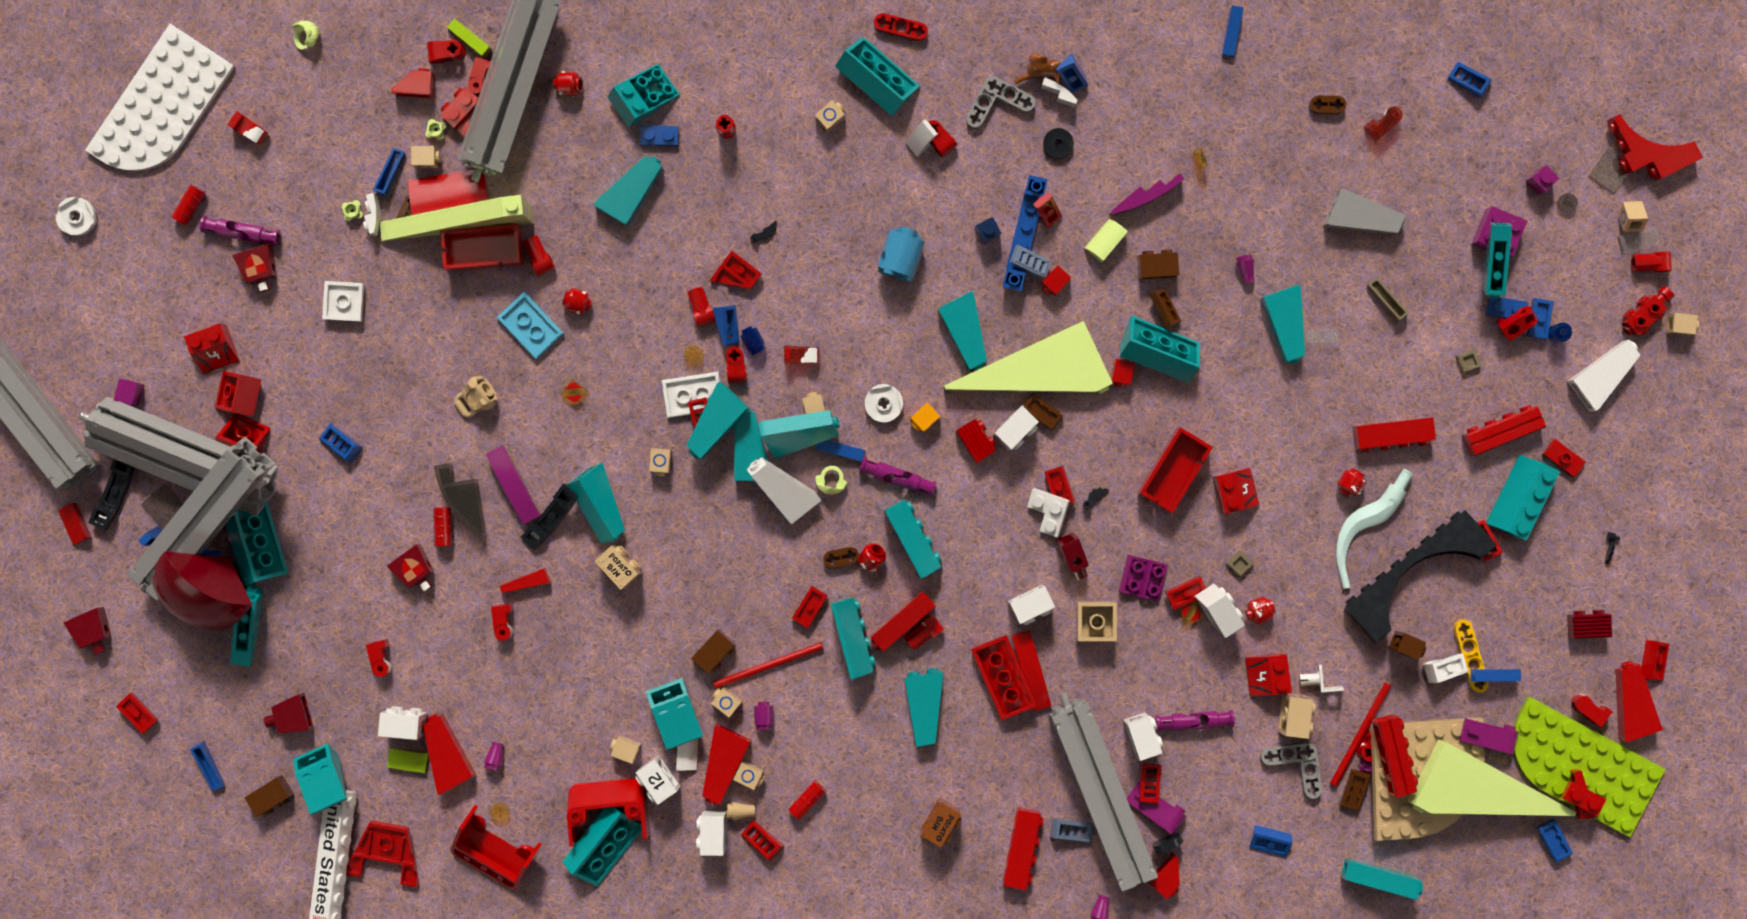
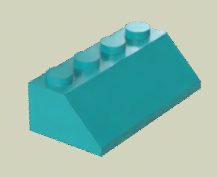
(877, 75)
(1160, 349)
(1522, 497)
(913, 539)
(256, 546)
(852, 638)
(602, 845)

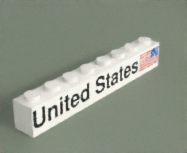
(332, 859)

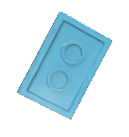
(530, 325)

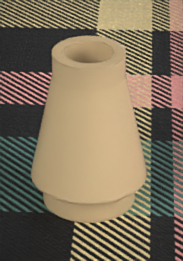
(740, 811)

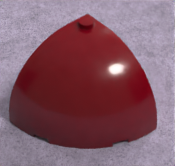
(200, 590)

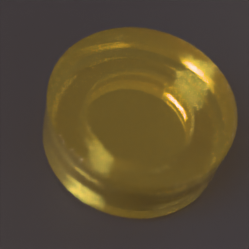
(693, 354)
(499, 811)

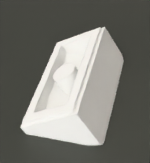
(687, 756)

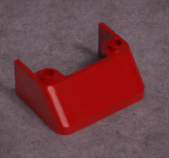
(605, 795)
(490, 853)

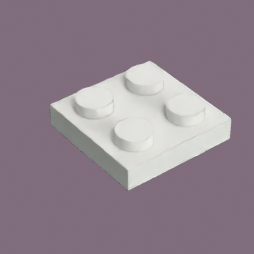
(343, 301)

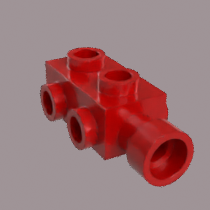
(1645, 312)

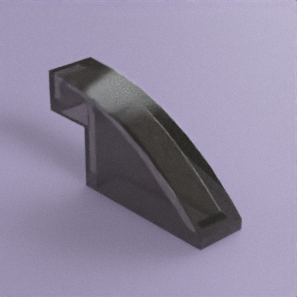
(462, 498)

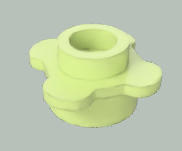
(432, 124)
(347, 210)

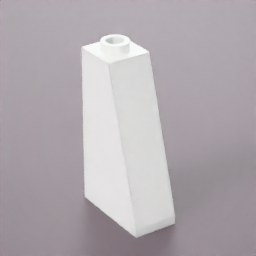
(1602, 376)
(785, 492)

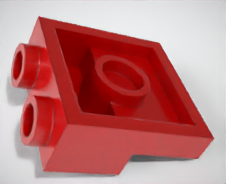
(460, 110)

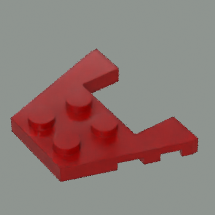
(386, 844)

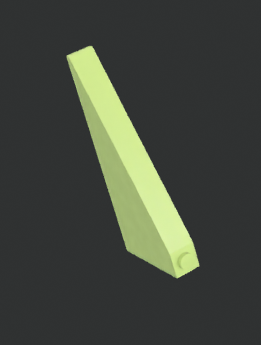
(486, 213)
(1055, 364)
(1465, 785)

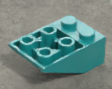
(642, 95)
(674, 713)
(320, 778)

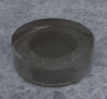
(1567, 203)

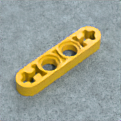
(1474, 654)

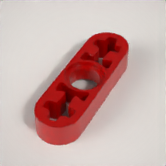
(885, 29)

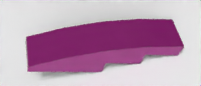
(1141, 198)
(513, 484)

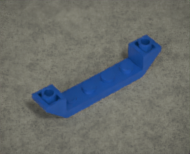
(1024, 230)

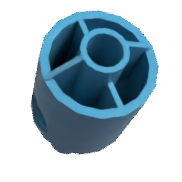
(901, 254)

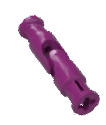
(242, 231)
(911, 482)
(1180, 721)

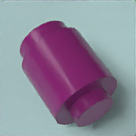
(763, 715)

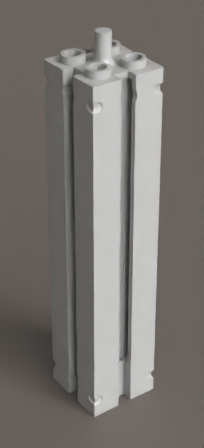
(507, 85)
(41, 426)
(162, 448)
(206, 509)
(1102, 793)

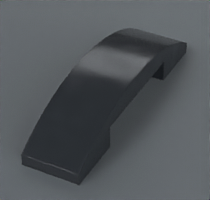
(113, 495)
(551, 517)

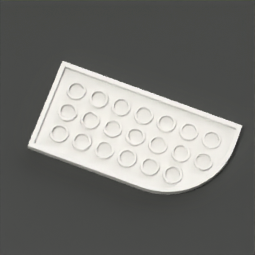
(161, 104)

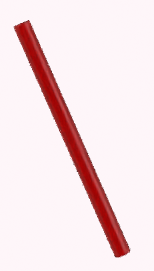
(768, 665)
(1360, 734)

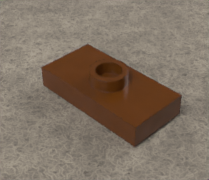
(1165, 308)
(1042, 411)
(1354, 789)

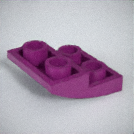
(1143, 578)

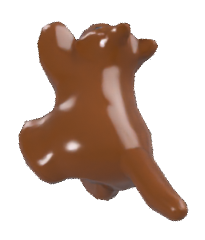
(1040, 66)

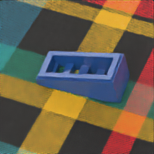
(1473, 74)
(727, 317)
(351, 449)

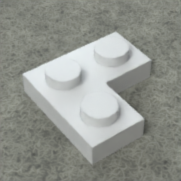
(1054, 509)

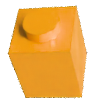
(924, 418)

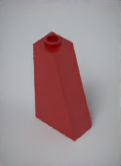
(902, 621)
(1634, 704)
(446, 755)
(724, 758)

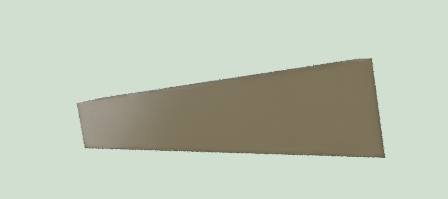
(1388, 300)

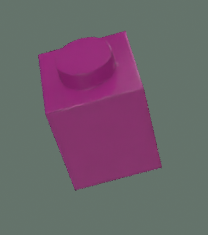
(1542, 179)
(128, 392)

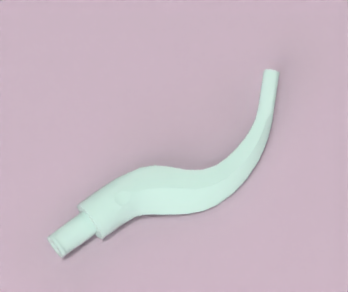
(1367, 517)

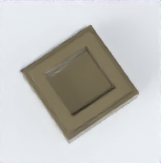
(1468, 361)
(1239, 563)

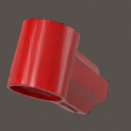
(540, 259)
(1653, 262)
(702, 311)
(926, 630)

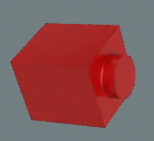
(1055, 281)
(1122, 373)

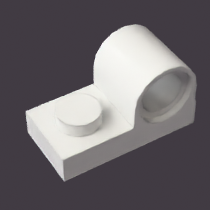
(1446, 668)

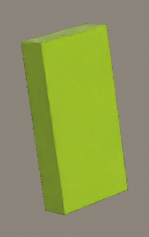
(407, 760)

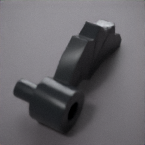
(765, 234)
(1094, 495)
(1610, 550)

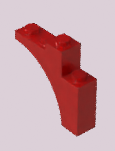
(1659, 158)

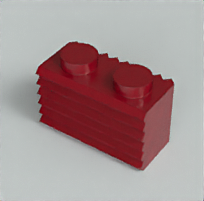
(1589, 625)

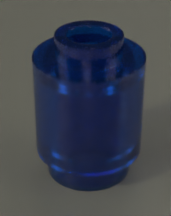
(1555, 335)
(752, 340)

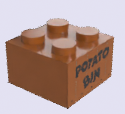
(940, 822)

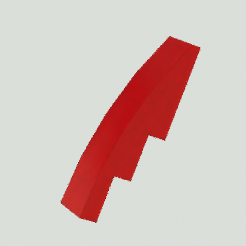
(1031, 668)

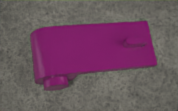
(1489, 735)
(1163, 813)

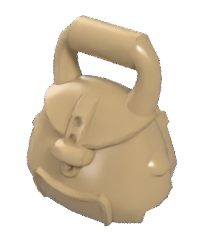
(478, 395)

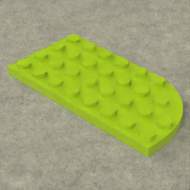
(1555, 744)

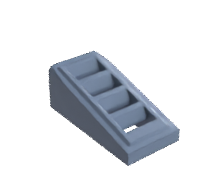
(1041, 263)
(1055, 828)

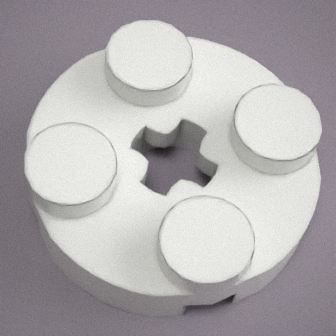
(65, 215)
(874, 397)

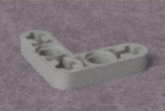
(991, 95)
(1304, 761)

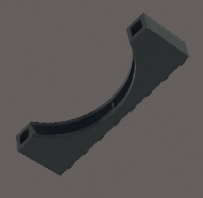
(1458, 537)

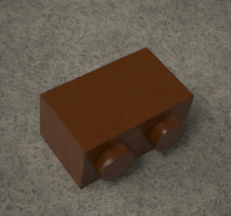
(1158, 265)
(1407, 645)
(712, 652)
(269, 796)

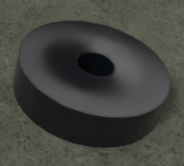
(1064, 137)
(1167, 843)

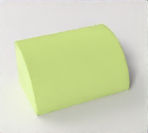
(1105, 240)

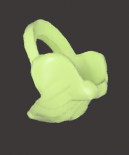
(312, 34)
(820, 481)

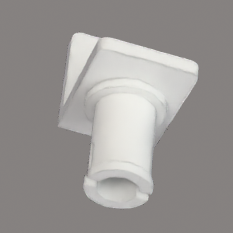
(1317, 679)

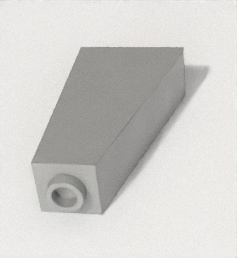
(1361, 214)

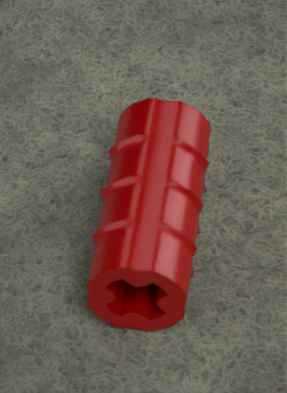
(720, 125)
(188, 205)
(442, 526)
(807, 800)

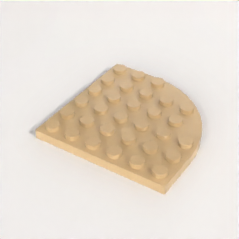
(1395, 816)

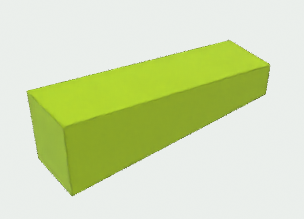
(469, 38)

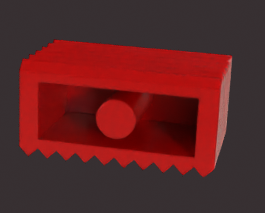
(976, 440)

